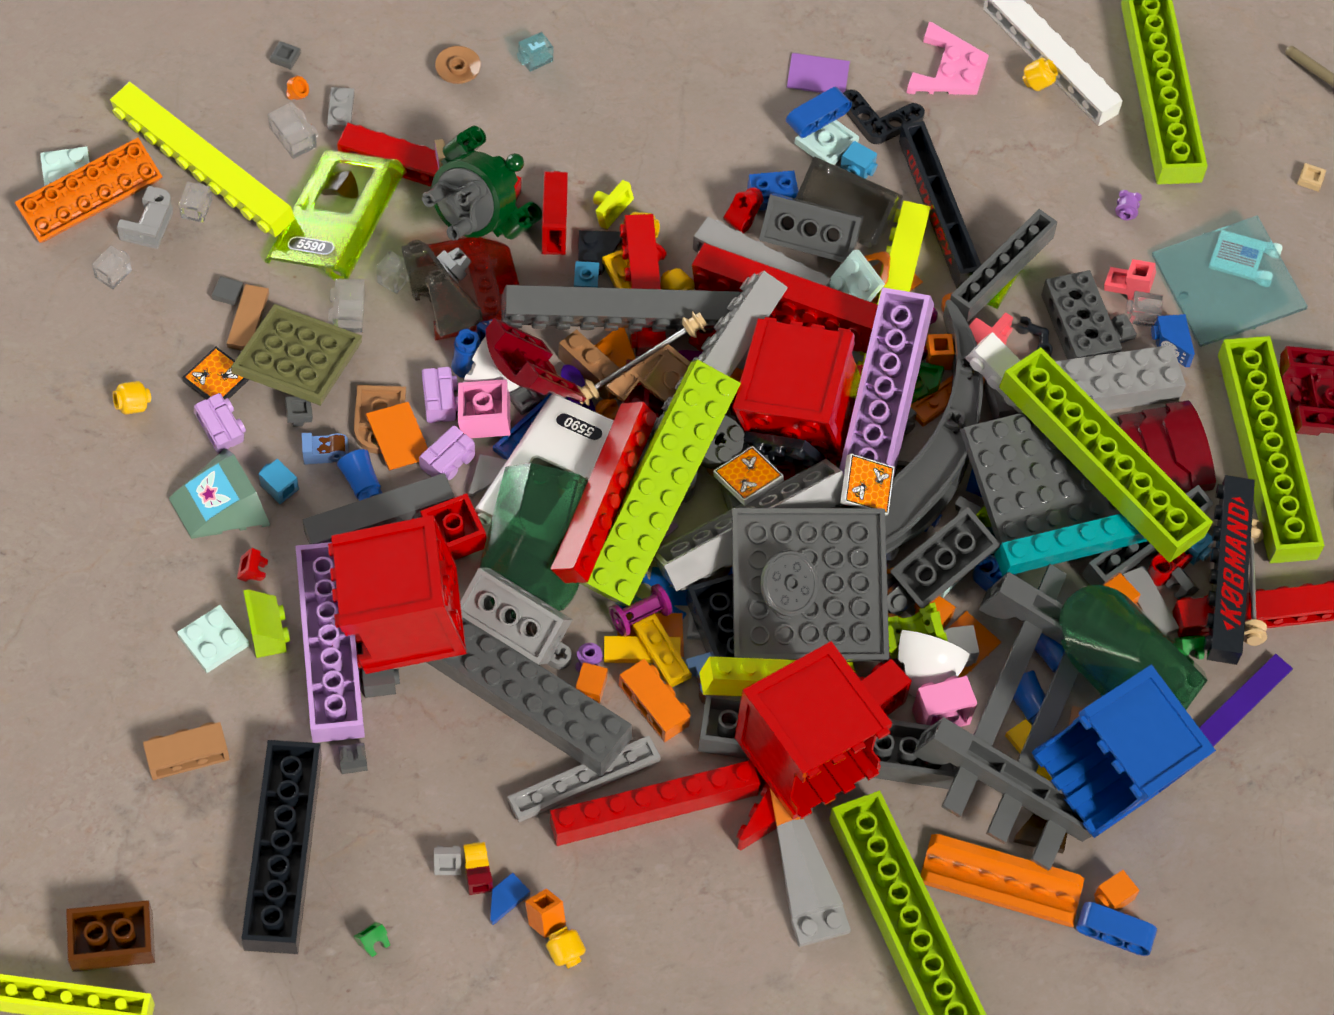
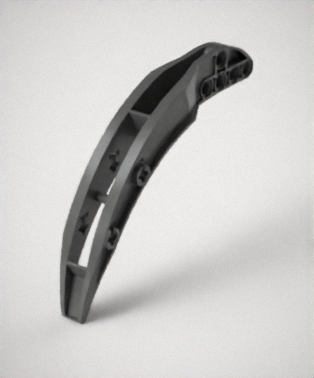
(938, 469)

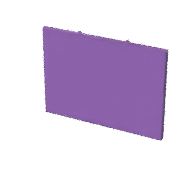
(817, 73)

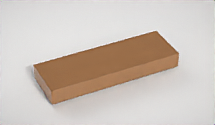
(247, 316)

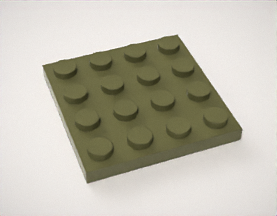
(296, 354)

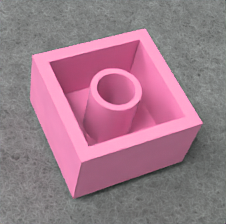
(484, 408)
(946, 699)

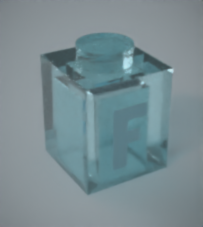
(535, 51)

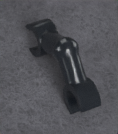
(1042, 332)

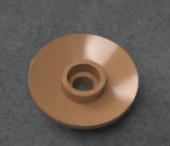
(457, 64)

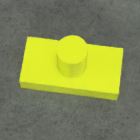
(612, 204)

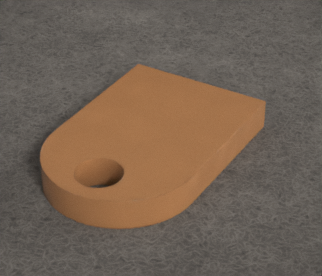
(370, 399)

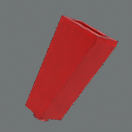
(554, 213)

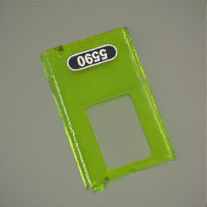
(332, 238)

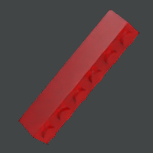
(641, 270)

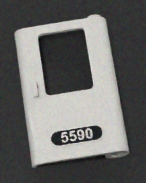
(559, 435)

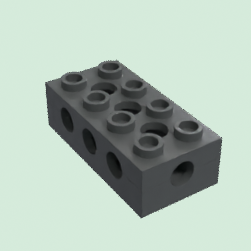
(799, 239)
(1079, 316)

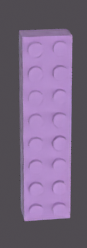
(889, 377)
(328, 653)

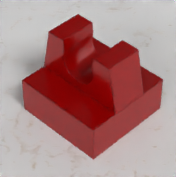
(249, 566)

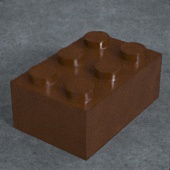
(110, 935)

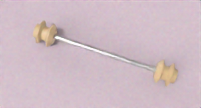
(691, 326)
(1254, 629)

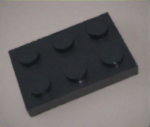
(785, 449)

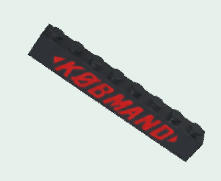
(937, 193)
(1230, 570)

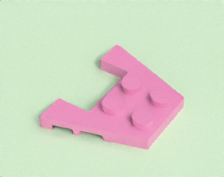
(959, 68)

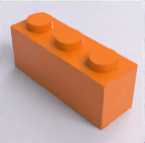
(655, 700)

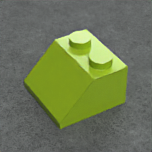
(265, 623)

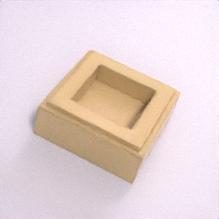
(439, 144)
(1311, 177)

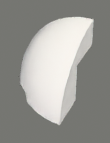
(485, 369)
(929, 659)

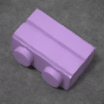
(439, 394)
(219, 423)
(448, 454)

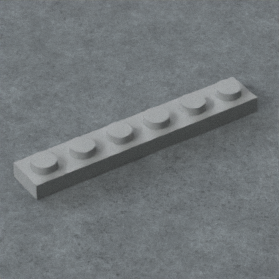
(581, 780)

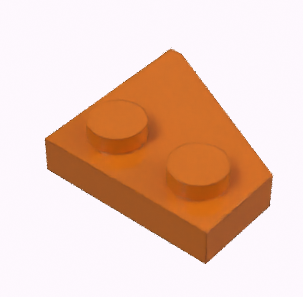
(616, 347)

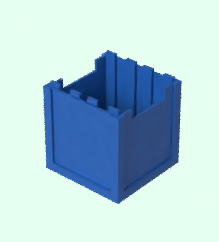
(1123, 750)

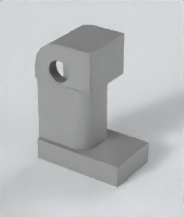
(153, 221)

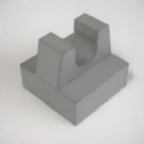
(447, 860)

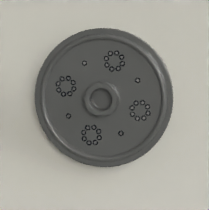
(789, 583)

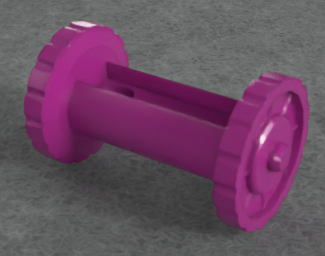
(652, 604)

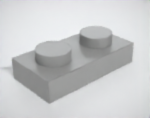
(340, 108)

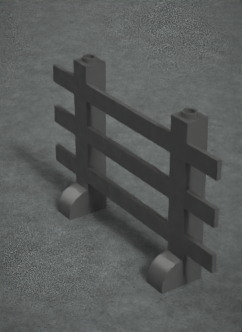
(974, 752)

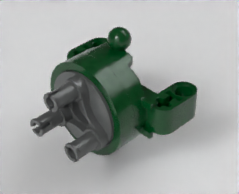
(478, 191)

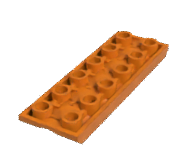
(88, 190)
(1002, 879)

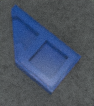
(506, 897)

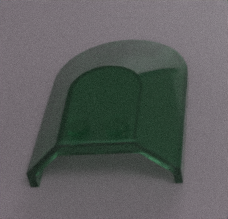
(529, 527)
(1115, 640)

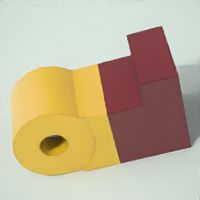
(477, 868)

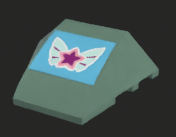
(218, 499)

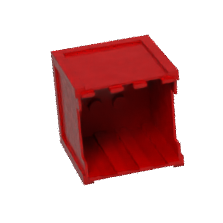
(800, 384)
(398, 594)
(811, 730)

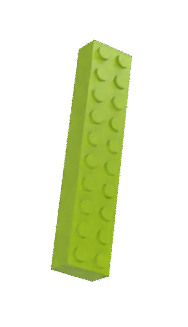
(1164, 91)
(1270, 450)
(1105, 454)
(662, 481)
(903, 908)

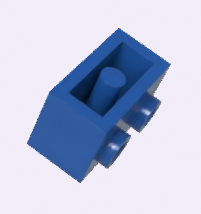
(774, 182)

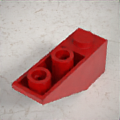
(761, 821)

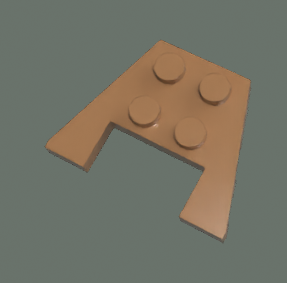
(656, 373)

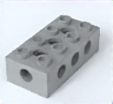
(528, 608)

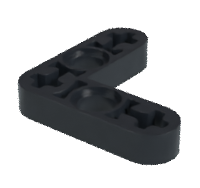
(880, 124)

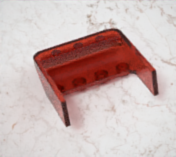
(489, 270)

